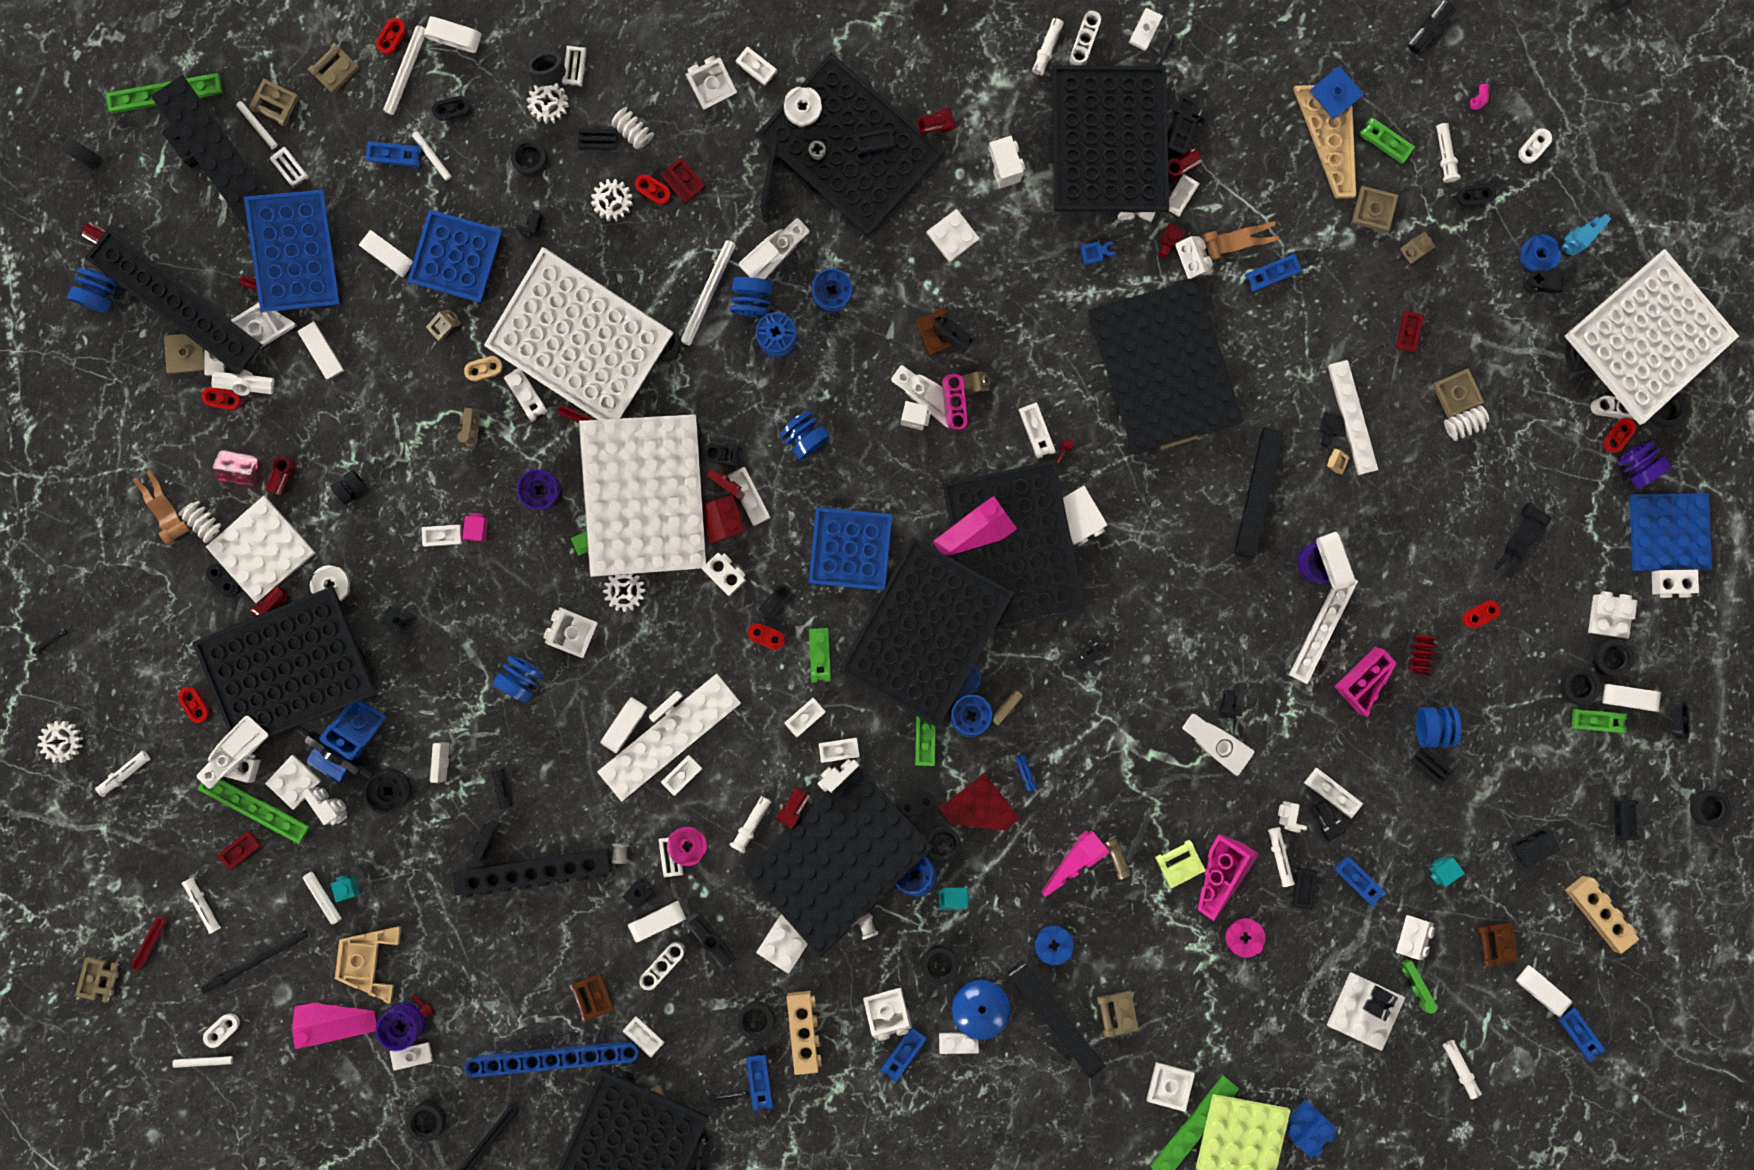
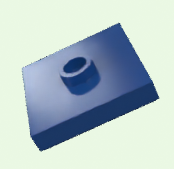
(1336, 92)

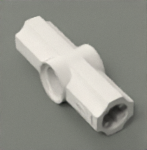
(242, 383)

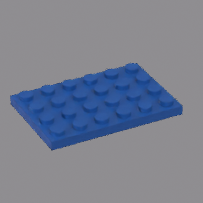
(291, 250)

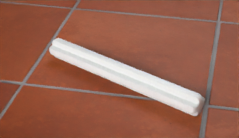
(405, 70)

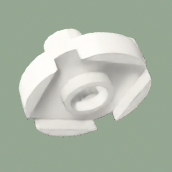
(802, 95)
(332, 573)

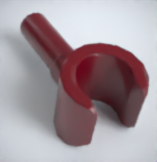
(1066, 445)
(426, 1010)

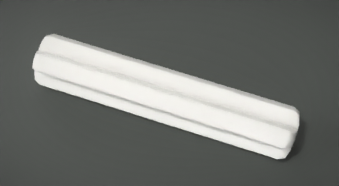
(322, 898)

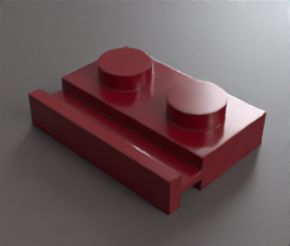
(683, 180)

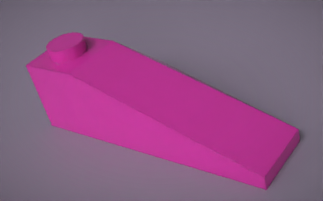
(980, 527)
(1083, 853)
(1226, 869)
(324, 1023)

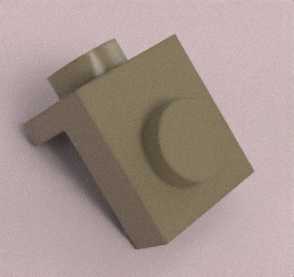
(1417, 247)
(976, 382)

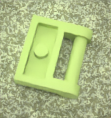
(1183, 869)

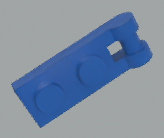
(392, 154)
(1274, 272)
(1359, 881)
(1581, 1034)
(903, 1053)
(759, 1081)

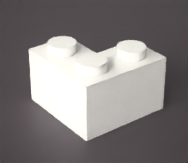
(1007, 165)

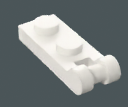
(525, 394)
(1036, 430)

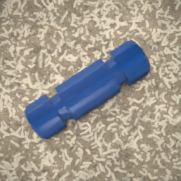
(1025, 772)

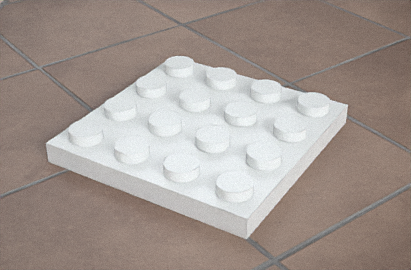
(260, 549)

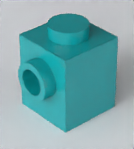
(1445, 871)
(345, 888)
(954, 899)

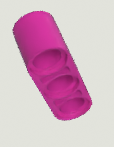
(959, 393)

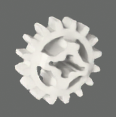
(548, 110)
(601, 197)
(618, 597)
(58, 731)

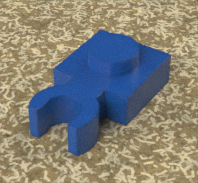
(1093, 253)

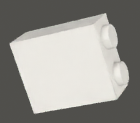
(1083, 516)

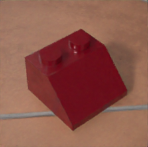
(722, 519)

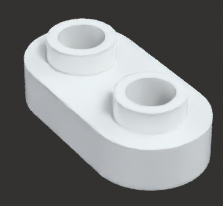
(1534, 147)
(222, 1029)

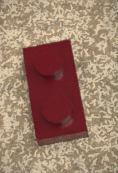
(1409, 331)
(721, 479)
(239, 850)

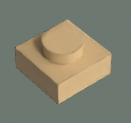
(1338, 461)

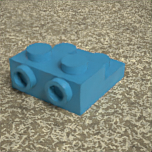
(1583, 236)

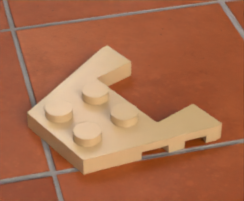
(358, 961)

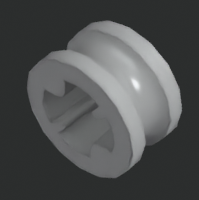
(812, 147)

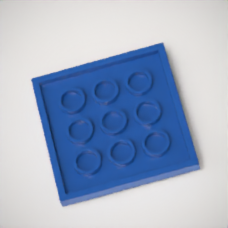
(455, 256)
(1670, 532)
(850, 548)

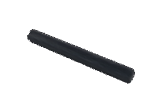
(490, 1138)

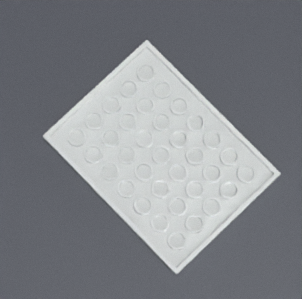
(1651, 336)
(578, 337)
(642, 494)

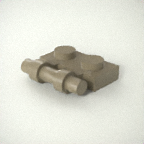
(91, 978)

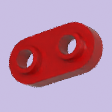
(391, 37)
(653, 189)
(222, 398)
(1618, 436)
(1481, 613)
(766, 636)
(193, 706)

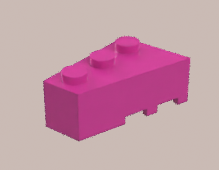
(1366, 679)

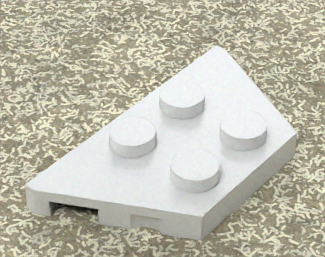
(263, 326)

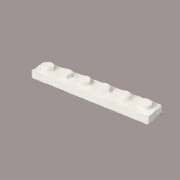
(1352, 417)
(1320, 633)

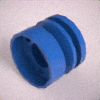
(830, 279)
(92, 290)
(751, 296)
(781, 344)
(804, 435)
(518, 679)
(971, 704)
(1438, 727)
(924, 885)

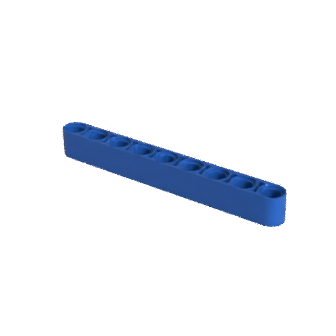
(561, 1054)

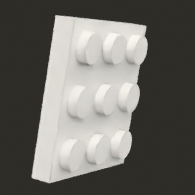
(1357, 1023)

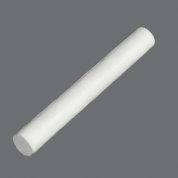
(257, 126)
(432, 157)
(202, 1061)

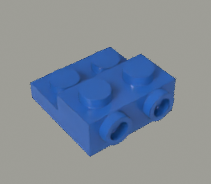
(1309, 1129)

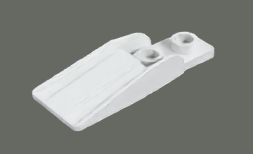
(773, 250)
(923, 392)
(1219, 744)
(232, 751)

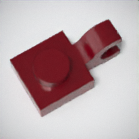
(1170, 237)

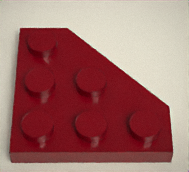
(980, 806)

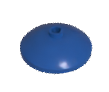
(966, 1011)

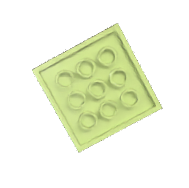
(1242, 1135)

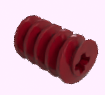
(1422, 655)

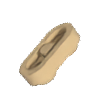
(484, 370)

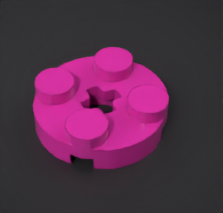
(694, 853)
(1253, 945)

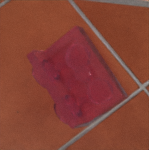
(235, 467)

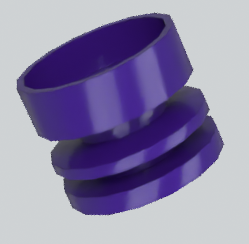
(1643, 462)
(528, 491)
(1309, 567)
(397, 1036)

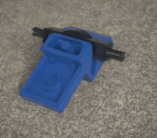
(343, 742)

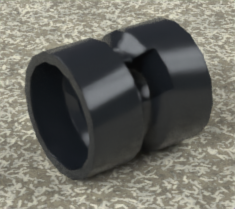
(348, 487)
(1380, 1003)

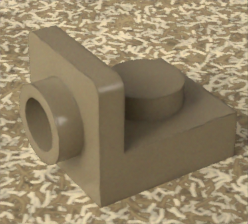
(443, 324)

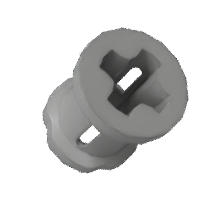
(620, 853)

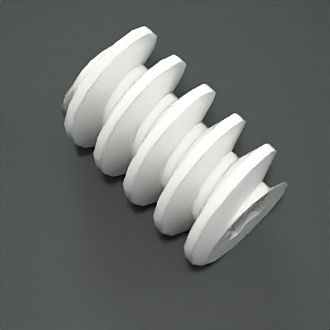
(630, 129)
(1466, 422)
(200, 522)

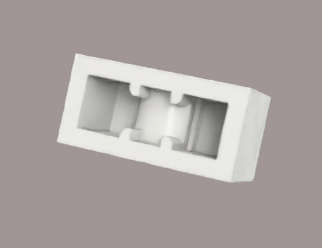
(915, 415)

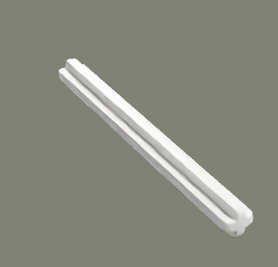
(708, 292)

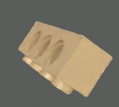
(1579, 893)
(802, 1063)

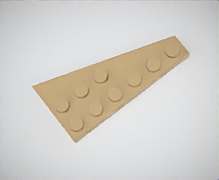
(1333, 142)

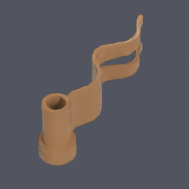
(1235, 240)
(163, 510)

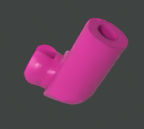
(1482, 99)

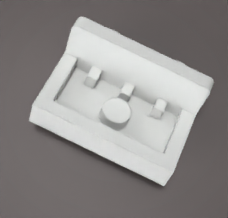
(1194, 256)
(1288, 816)
(1415, 938)

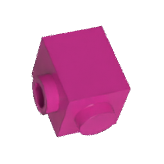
(475, 527)

